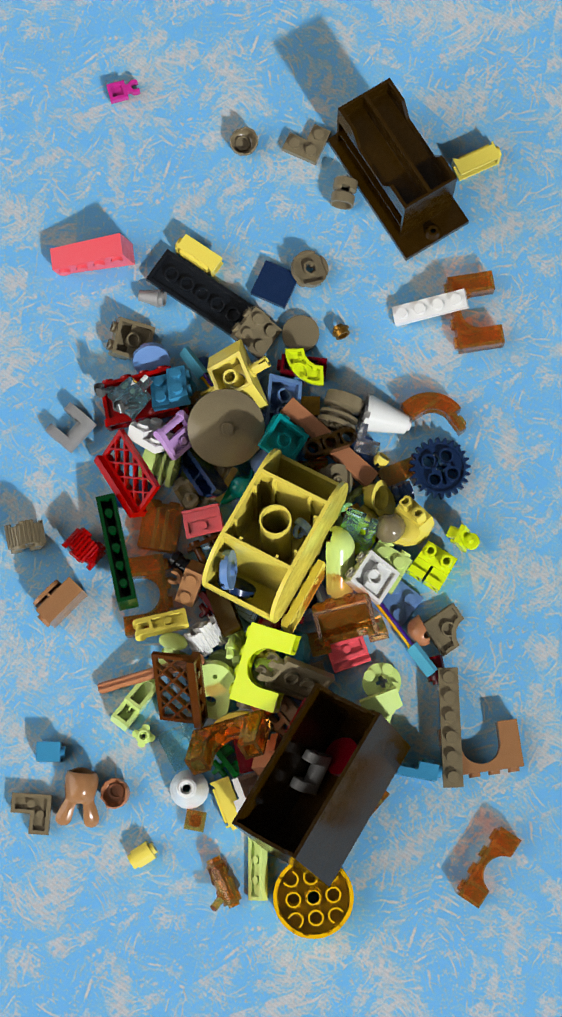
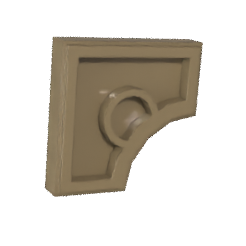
(443, 627)

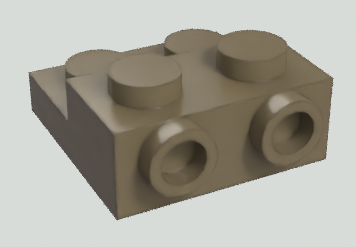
(256, 331)
(128, 337)

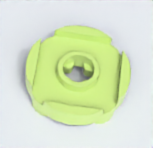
(382, 670)

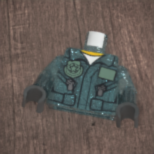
(127, 397)

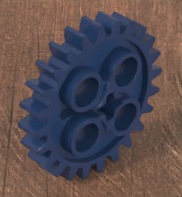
(456, 463)

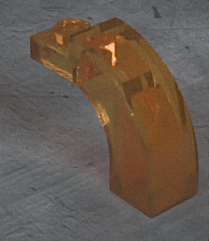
(435, 403)

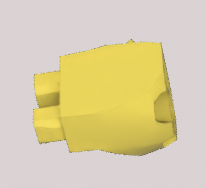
(416, 519)

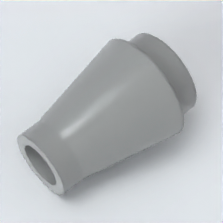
(153, 297)

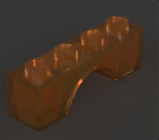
(474, 887)

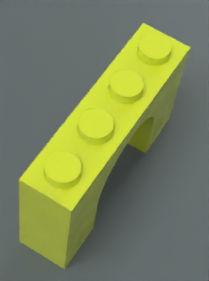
(245, 687)

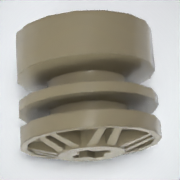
(340, 409)

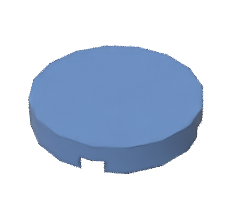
(150, 356)

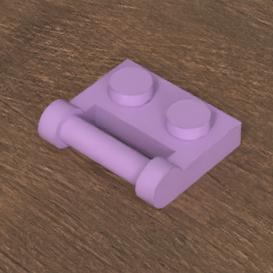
(177, 443)

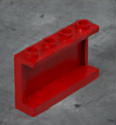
(116, 420)

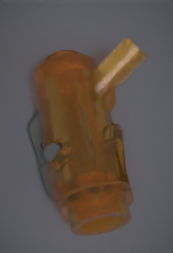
(224, 882)

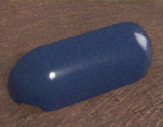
(202, 475)

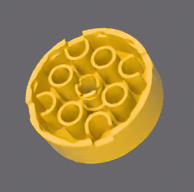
(308, 918)

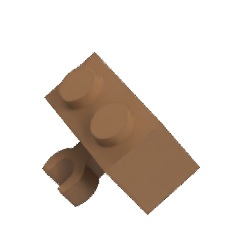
(189, 582)

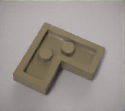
(309, 149)
(38, 807)

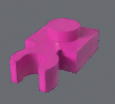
(119, 91)

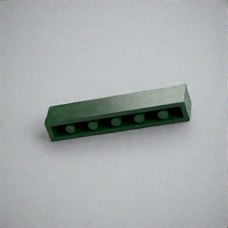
(117, 552)

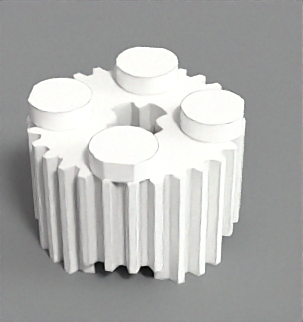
(205, 636)

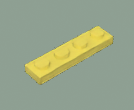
(301, 602)

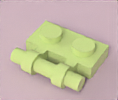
(234, 646)

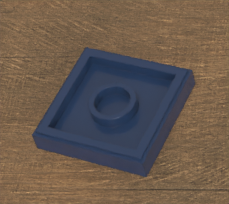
(274, 284)

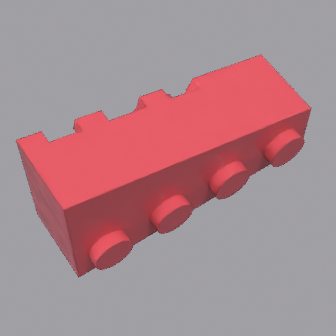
(92, 255)

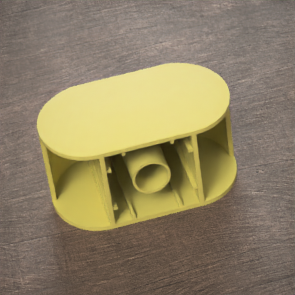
(263, 533)

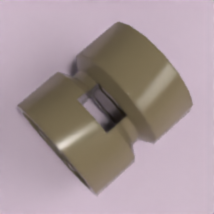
(343, 193)

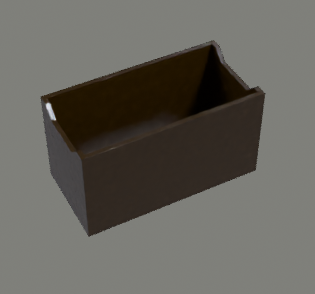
(322, 828)

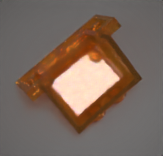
(343, 620)

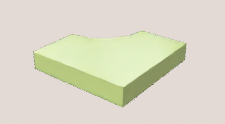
(384, 702)

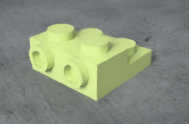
(398, 560)

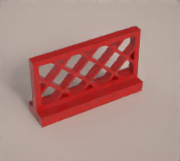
(120, 481)

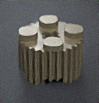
(25, 535)

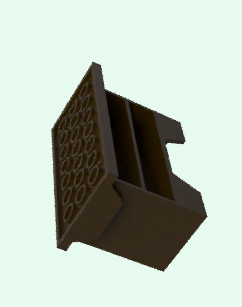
(396, 170)

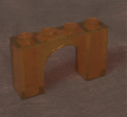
(468, 337)
(154, 569)
(204, 744)

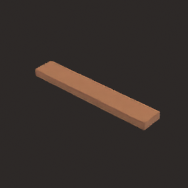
(359, 468)

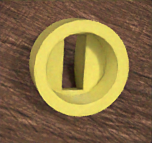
(381, 459)

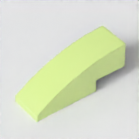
(133, 704)

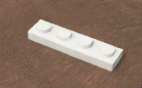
(430, 307)

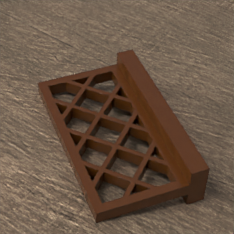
(194, 689)

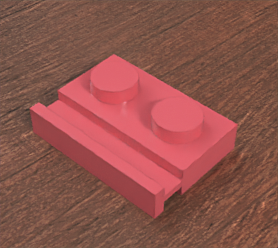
(202, 521)
(348, 654)

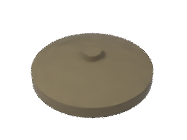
(225, 427)

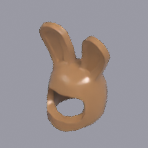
(80, 788)

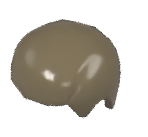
(244, 141)
(390, 528)

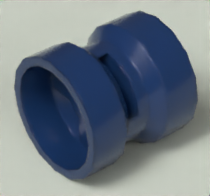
(399, 492)

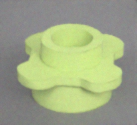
(138, 735)

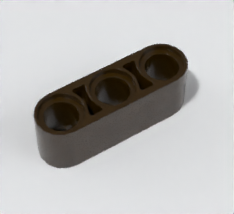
(335, 437)
(225, 614)

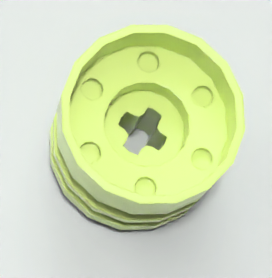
(161, 466)

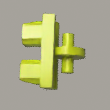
(463, 538)

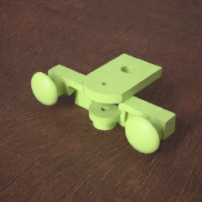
(217, 673)

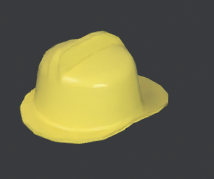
(379, 498)

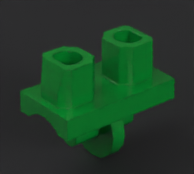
(224, 752)

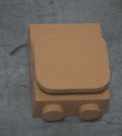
(58, 601)

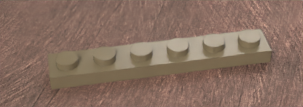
(450, 727)

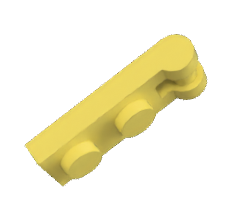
(160, 624)

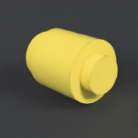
(142, 855)

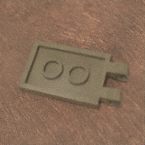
(292, 676)

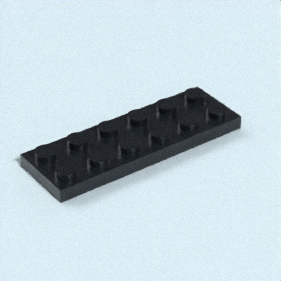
(198, 291)

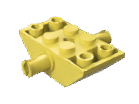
(234, 371)

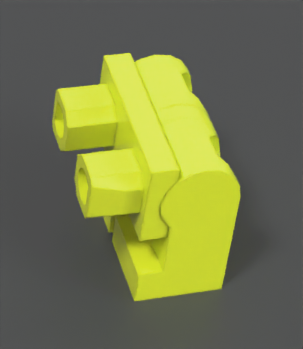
(437, 558)

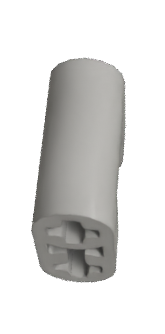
(77, 433)
(318, 766)

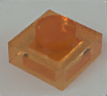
(195, 820)

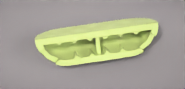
(339, 558)

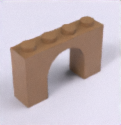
(507, 757)

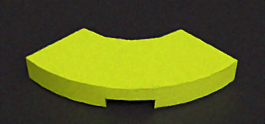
(303, 367)

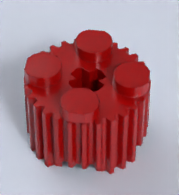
(84, 548)

